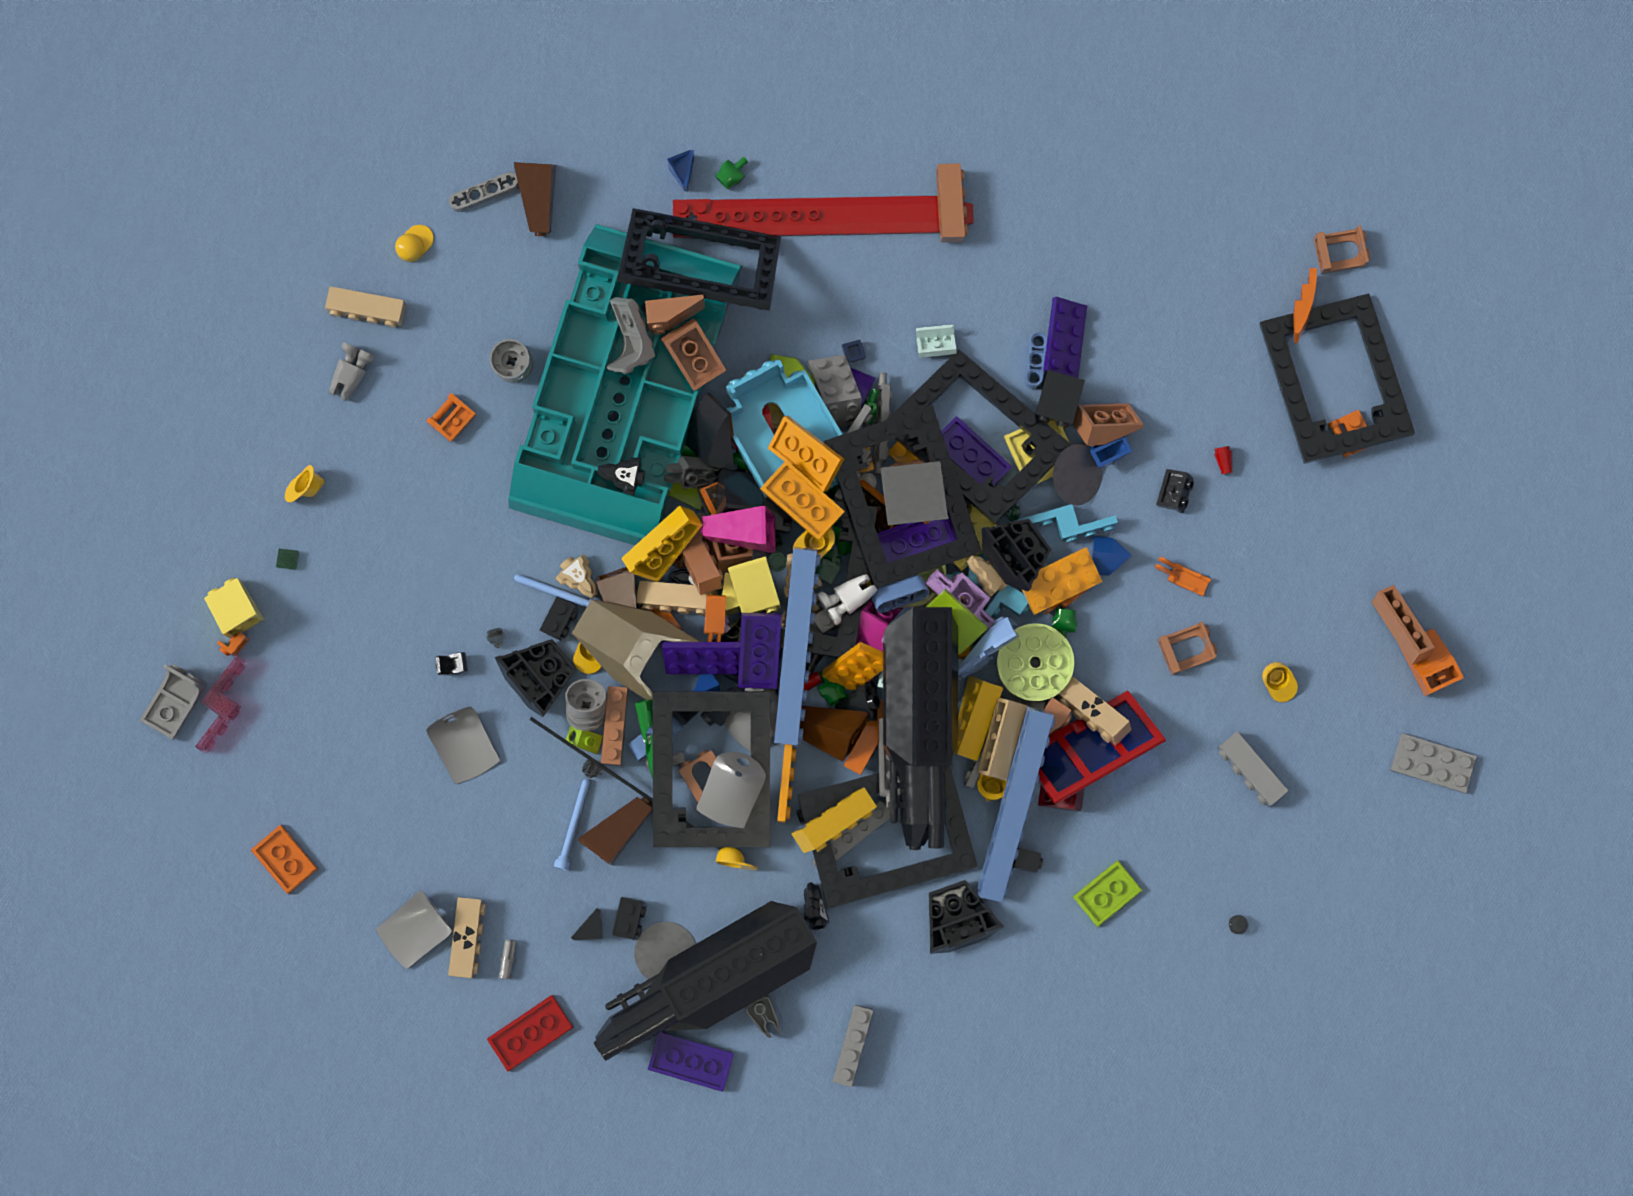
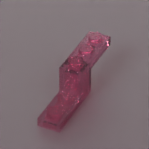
(221, 704)

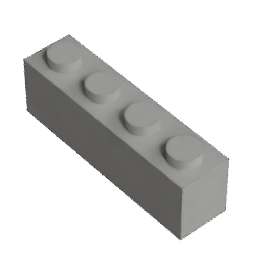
(1252, 769)
(852, 1046)

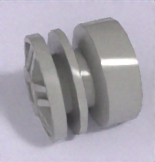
(501, 356)
(585, 704)

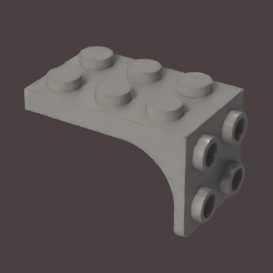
(636, 341)
(837, 388)
(173, 701)

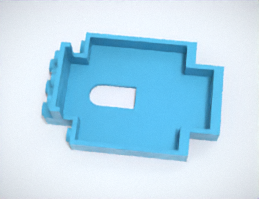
(796, 399)

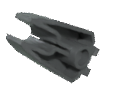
(690, 472)
(761, 1008)

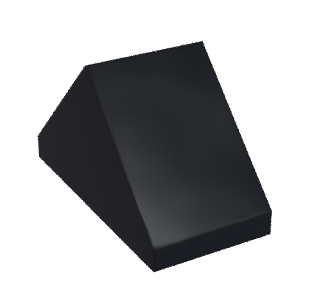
(590, 928)

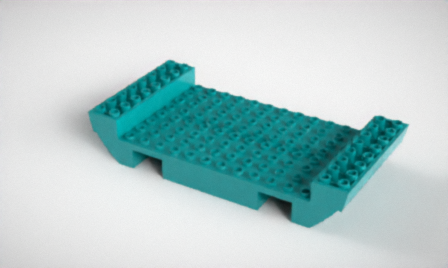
(559, 461)

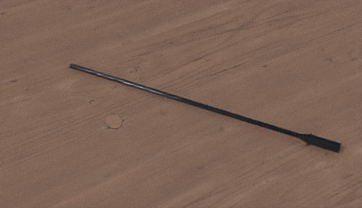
(599, 764)

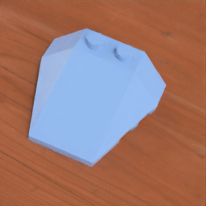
(987, 648)

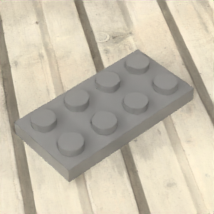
(1433, 763)

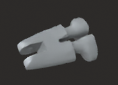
(349, 374)

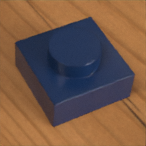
(853, 351)

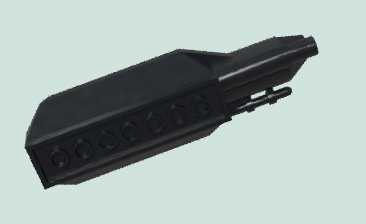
(920, 718)
(713, 978)

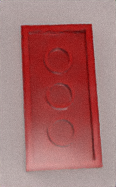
(530, 1033)

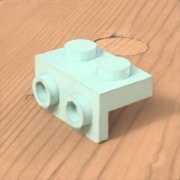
(935, 341)

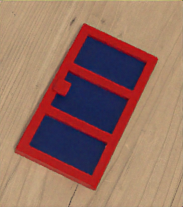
(1082, 757)

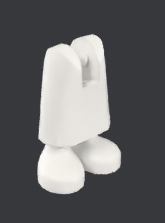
(850, 595)

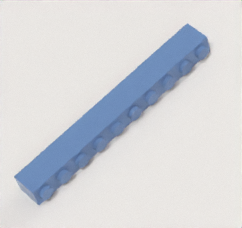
(796, 645)
(1015, 804)

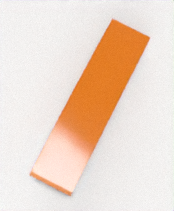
(1303, 307)
(865, 745)

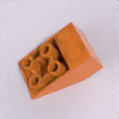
(1438, 669)

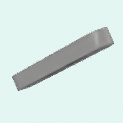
(483, 189)

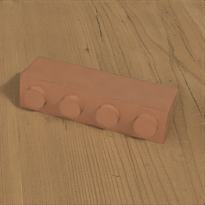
(950, 202)
(701, 565)
(1403, 624)
(615, 726)

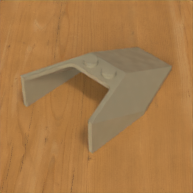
(625, 639)

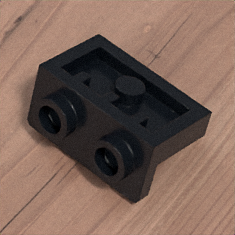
(1175, 490)
(559, 618)
(628, 918)

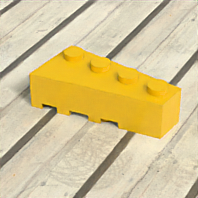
(663, 544)
(976, 716)
(834, 821)

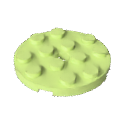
(1055, 665)

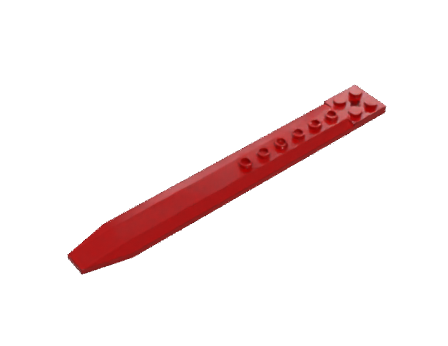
(821, 215)

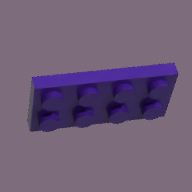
(1065, 337)
(973, 453)
(914, 538)
(759, 650)
(701, 657)
(690, 1061)

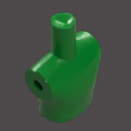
(731, 173)
(871, 403)
(1064, 621)
(831, 692)

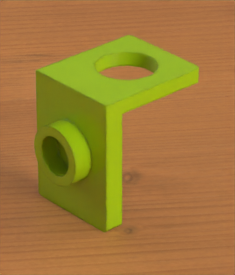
(585, 740)

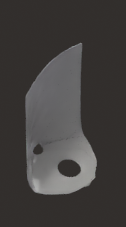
(739, 722)
(463, 745)
(730, 797)
(414, 930)

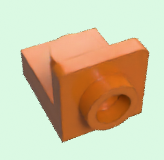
(237, 642)

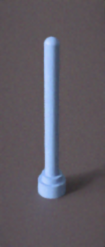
(552, 590)
(563, 860)

